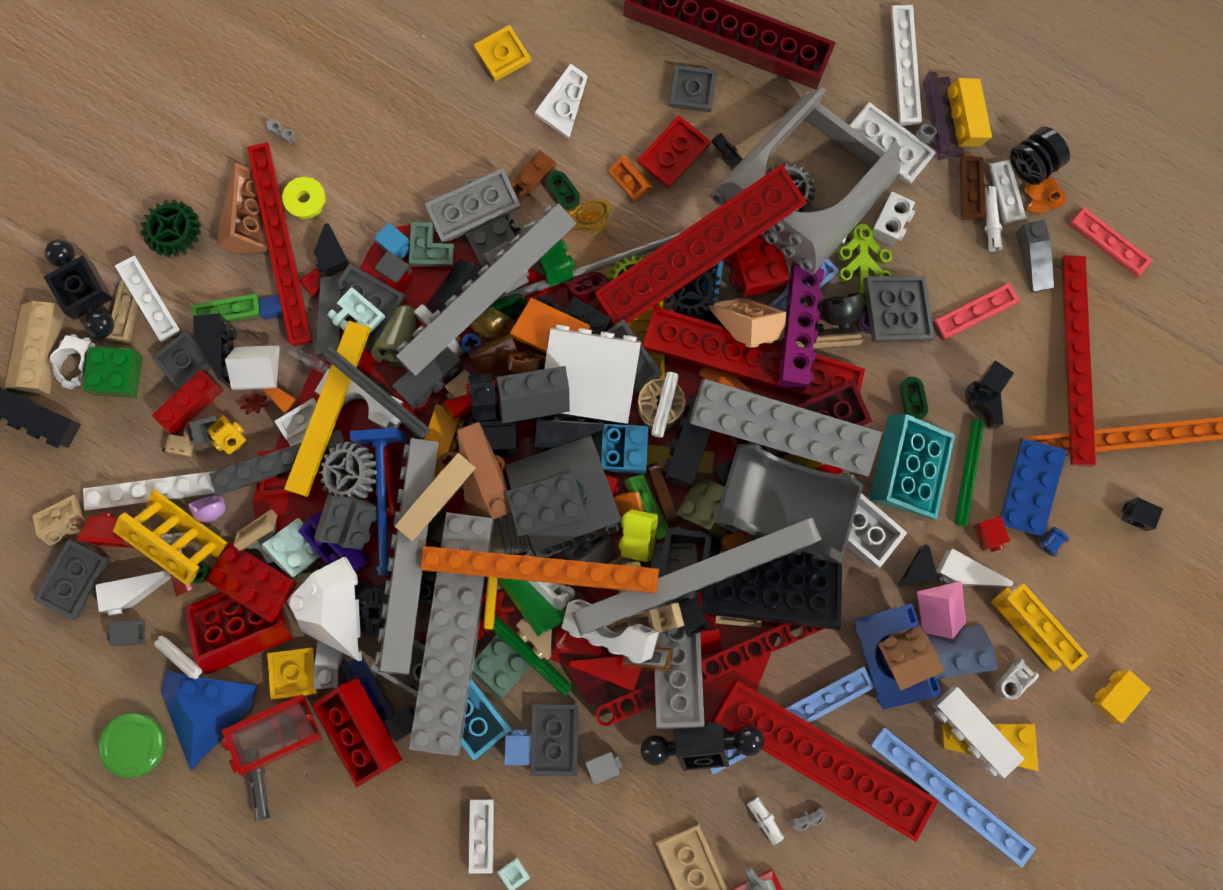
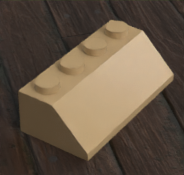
(34, 341)

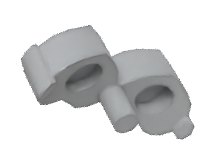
(275, 128)
(804, 822)

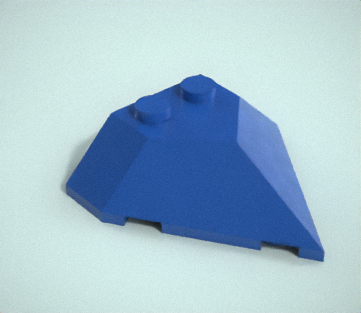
(203, 709)

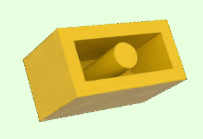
(1120, 696)

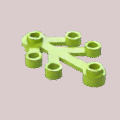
(863, 259)

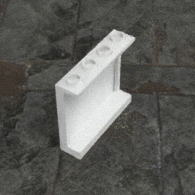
(597, 369)

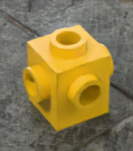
(226, 435)

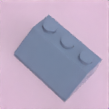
(965, 653)

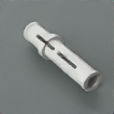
(993, 227)

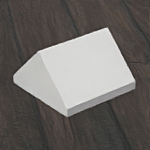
(253, 367)

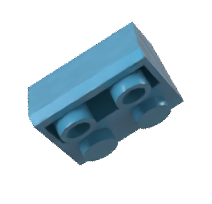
(624, 448)

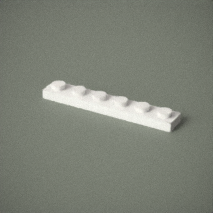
(906, 65)
(139, 492)

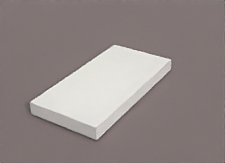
(885, 131)

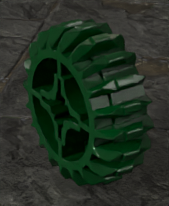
(160, 239)

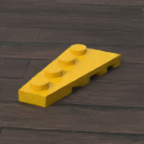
(1020, 736)

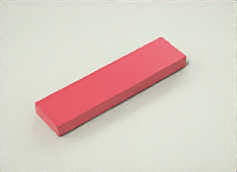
(1110, 242)
(976, 311)

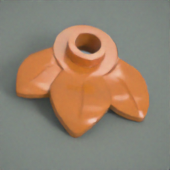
(1042, 196)

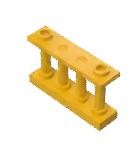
(161, 552)
(1039, 628)

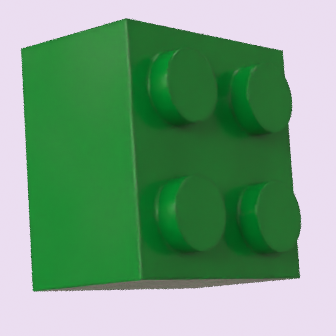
(112, 372)

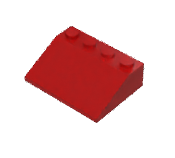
(229, 632)

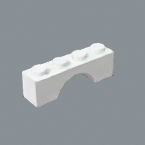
(377, 413)
(635, 642)

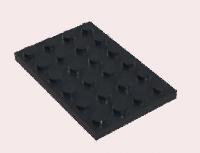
(781, 591)

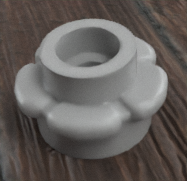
(926, 133)

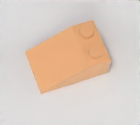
(750, 320)

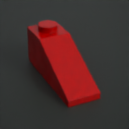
(607, 669)

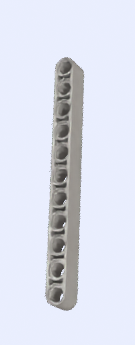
(698, 576)

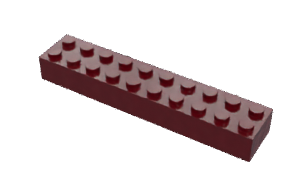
(740, 35)

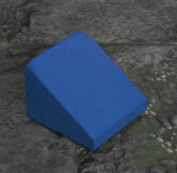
(270, 307)

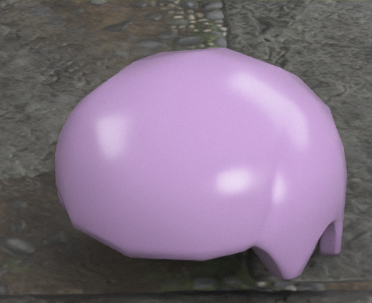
(208, 508)

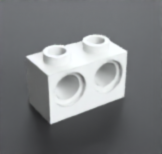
(891, 218)

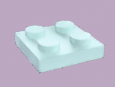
(291, 550)

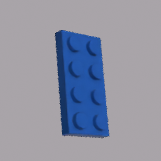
(1032, 487)

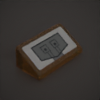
(660, 661)

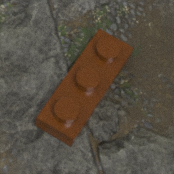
(972, 188)

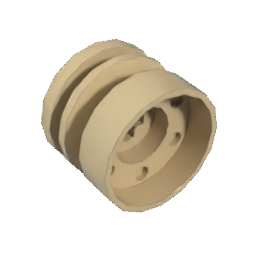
(648, 406)

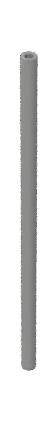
(595, 266)

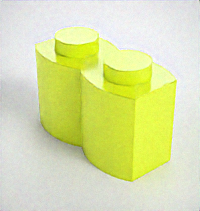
(639, 535)

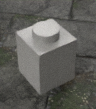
(603, 767)

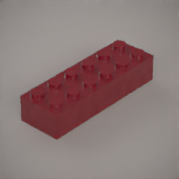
(839, 402)

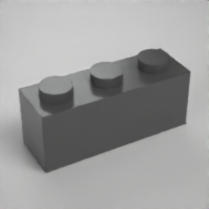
(429, 380)

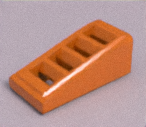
(282, 399)

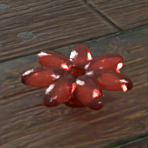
(255, 404)

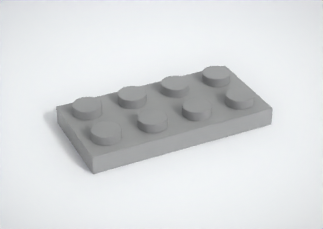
(473, 205)

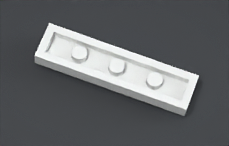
(147, 298)

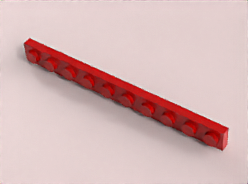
(279, 245)
(1078, 361)

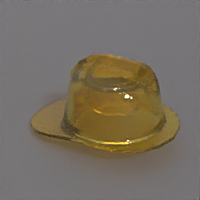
(591, 216)
(491, 324)

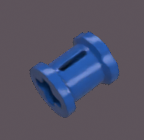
(465, 343)
(1053, 541)

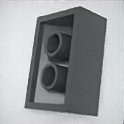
(533, 394)

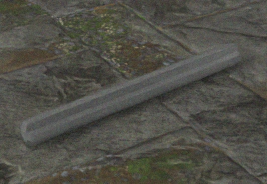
(376, 392)

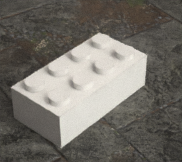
(873, 534)

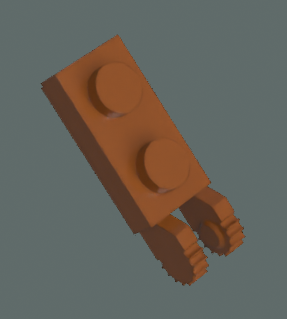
(532, 175)

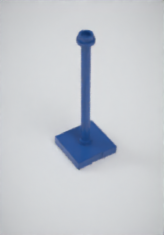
(378, 439)

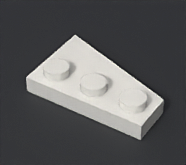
(563, 100)

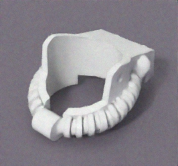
(70, 345)

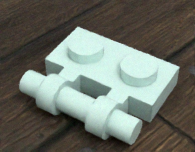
(358, 308)

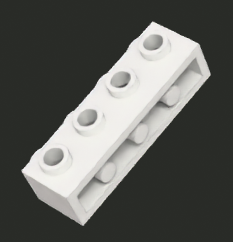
(977, 732)

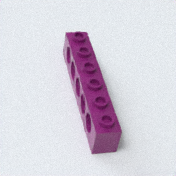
(789, 375)

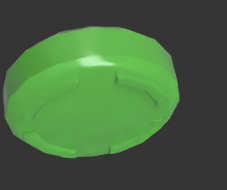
(132, 745)

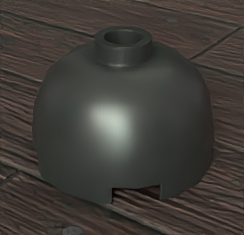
(842, 309)

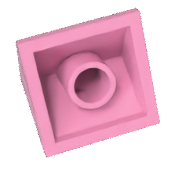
(942, 609)

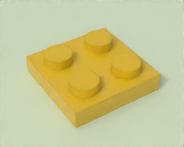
(502, 53)
(291, 673)

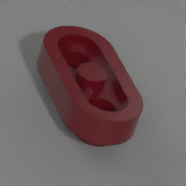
(586, 285)

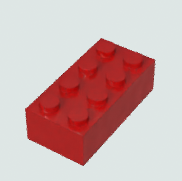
(760, 268)
(357, 732)

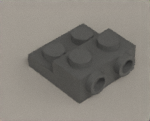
(346, 522)

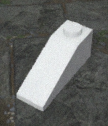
(958, 567)
(126, 593)

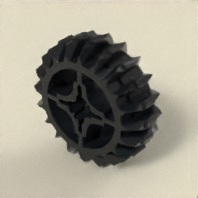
(699, 293)

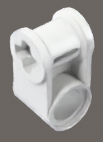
(1019, 677)

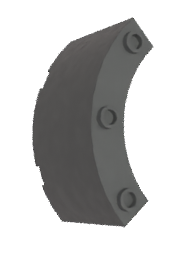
(774, 494)

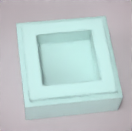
(513, 874)

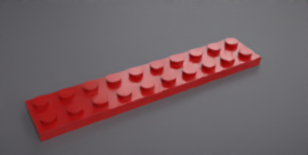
(701, 246)
(718, 350)
(828, 761)

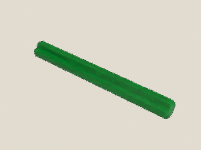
(969, 473)
(530, 657)

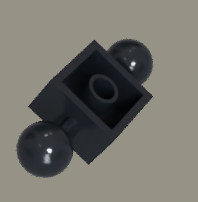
(78, 288)
(702, 746)

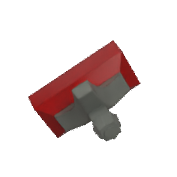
(765, 881)

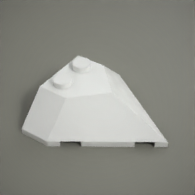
(328, 607)

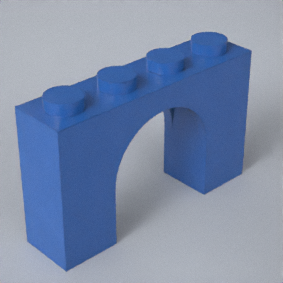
(876, 629)

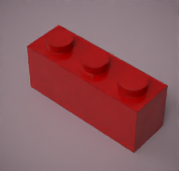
(187, 402)

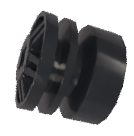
(1040, 155)
(368, 601)

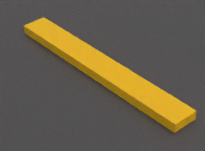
(326, 412)

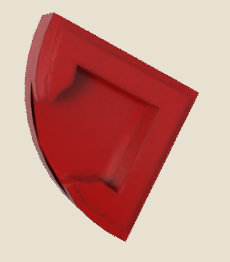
(312, 282)

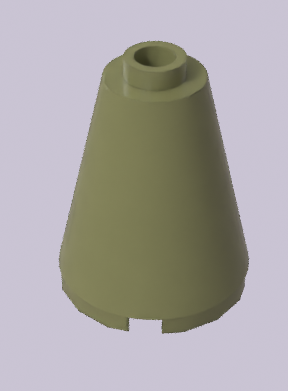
(396, 331)

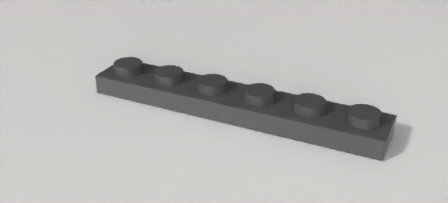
(262, 467)

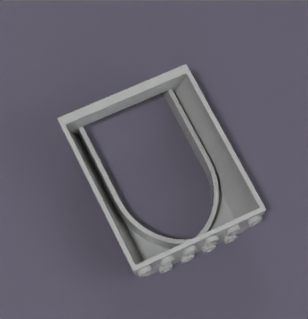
(814, 236)

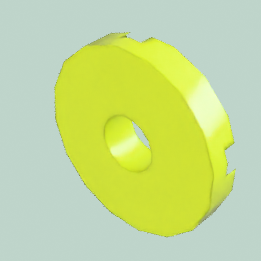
(302, 186)

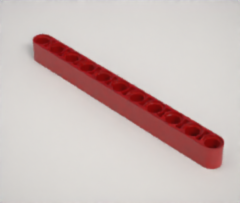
(720, 659)

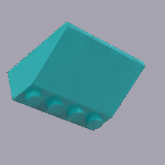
(912, 466)

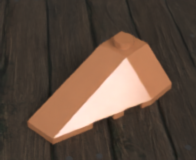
(241, 219)
(486, 485)

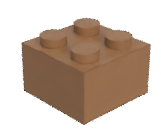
(911, 657)

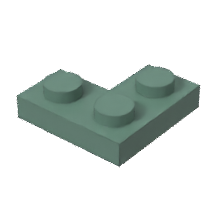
(424, 251)

